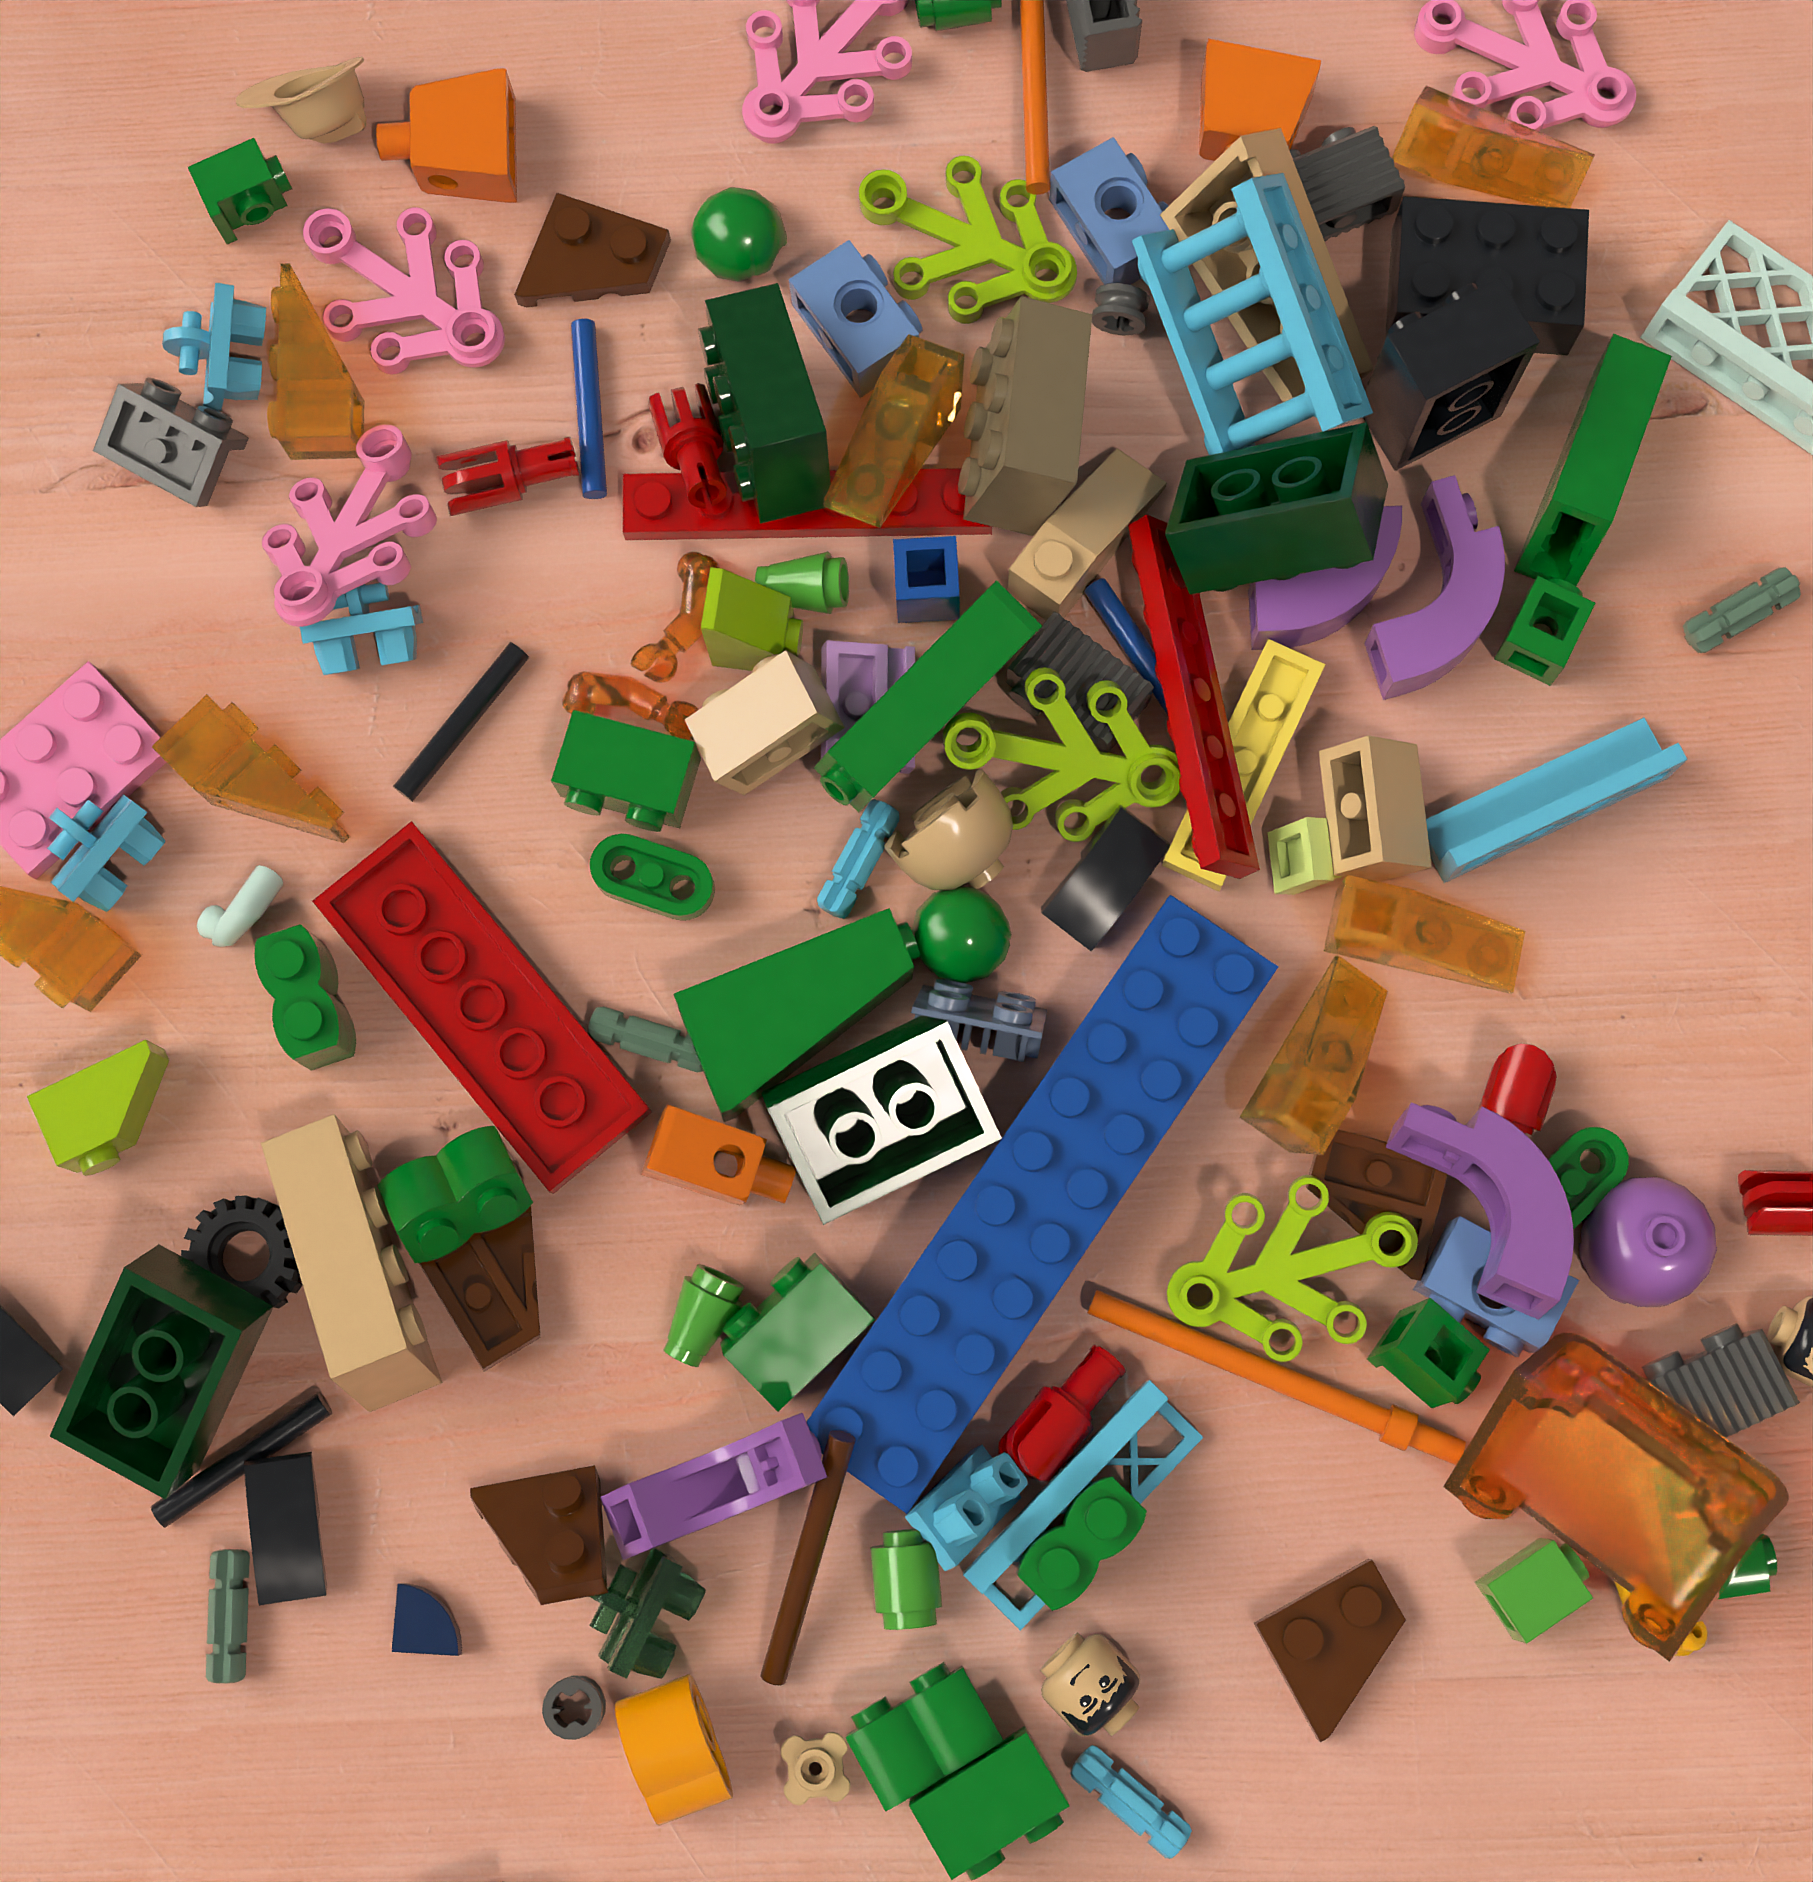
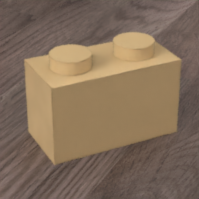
(763, 722)
(1375, 808)

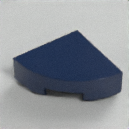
(423, 1624)

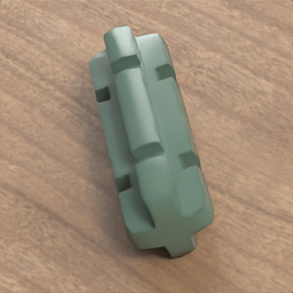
(1742, 610)
(643, 1038)
(227, 1616)

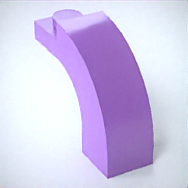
(1323, 600)
(1431, 642)
(1517, 1190)
(714, 1486)

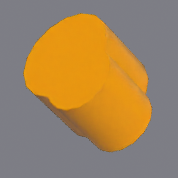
(673, 1749)

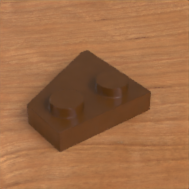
(591, 254)
(1371, 1180)
(491, 1290)
(550, 1531)
(1332, 1642)

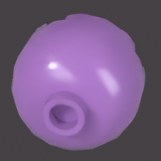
(1648, 1242)

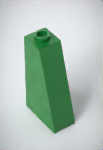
(1594, 462)
(926, 697)
(789, 1006)

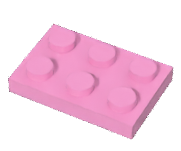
(68, 751)

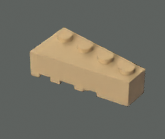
(1211, 201)
(349, 1265)

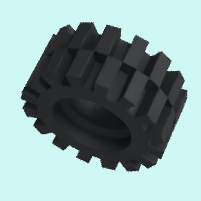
(240, 1216)

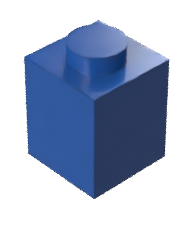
(926, 579)

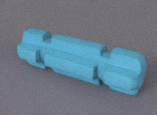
(858, 859)
(1131, 1802)

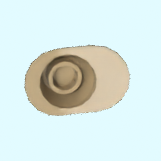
(314, 102)

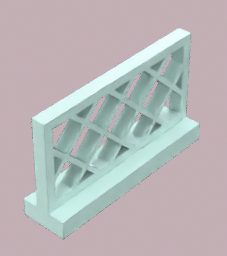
(1725, 358)

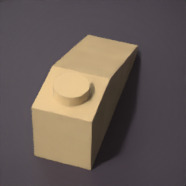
(1082, 535)

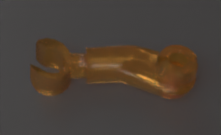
(685, 627)
(595, 688)

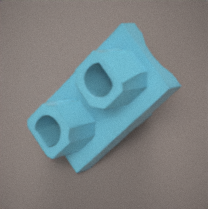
(228, 322)
(393, 631)
(84, 872)
(967, 1504)

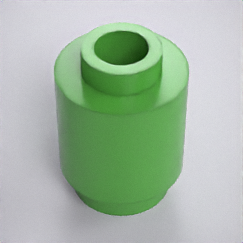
(906, 1580)

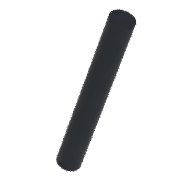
(461, 721)
(232, 1465)

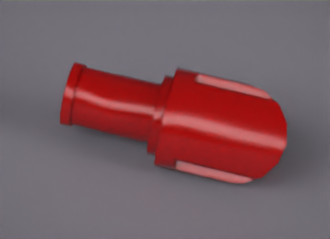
(691, 443)
(513, 469)
(1521, 1087)
(1777, 1202)
(1060, 1416)

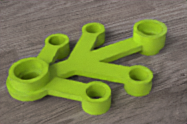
(973, 242)
(1073, 761)
(1279, 1271)

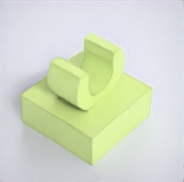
(1301, 856)

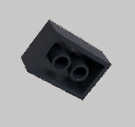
(1461, 242)
(1448, 371)

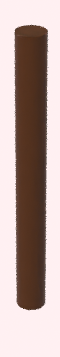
(807, 1558)

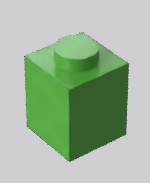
(1536, 1588)

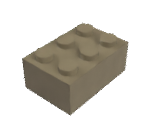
(1026, 416)

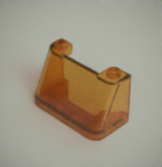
(1622, 1483)

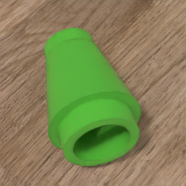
(812, 581)
(701, 1312)

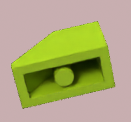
(746, 622)
(100, 1108)

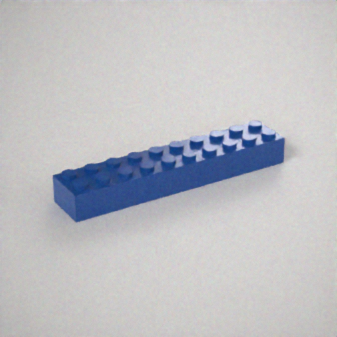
(1039, 1201)

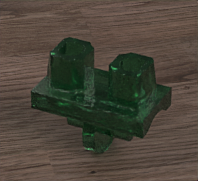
(630, 1640)

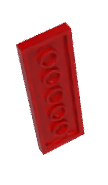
(482, 1007)

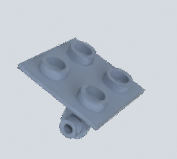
(1011, 1014)

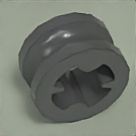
(1120, 309)
(577, 1728)

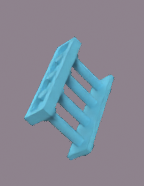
(1301, 299)

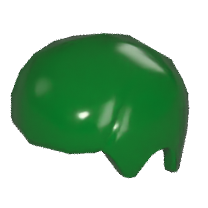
(738, 234)
(961, 934)

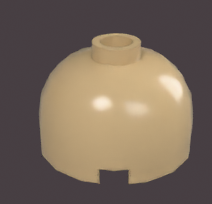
(956, 836)

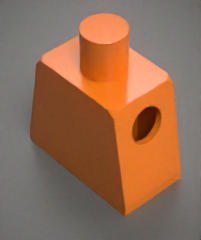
(1251, 93)
(459, 137)
(685, 1154)

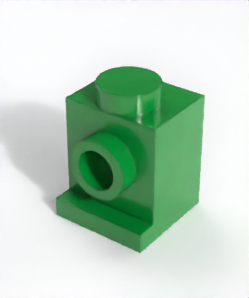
(240, 187)
(1534, 651)
(1431, 1354)

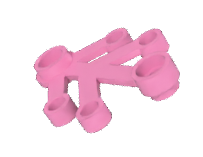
(818, 62)
(1533, 64)
(411, 296)
(310, 592)

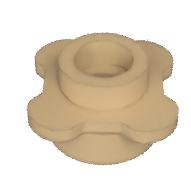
(803, 1784)

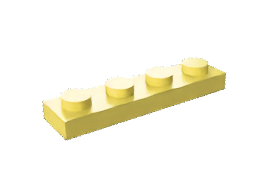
(1259, 736)

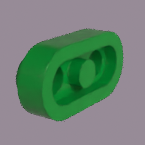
(654, 877)
(1581, 1188)

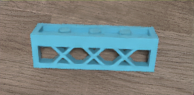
(1549, 798)
(1071, 1481)

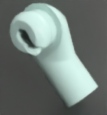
(249, 904)

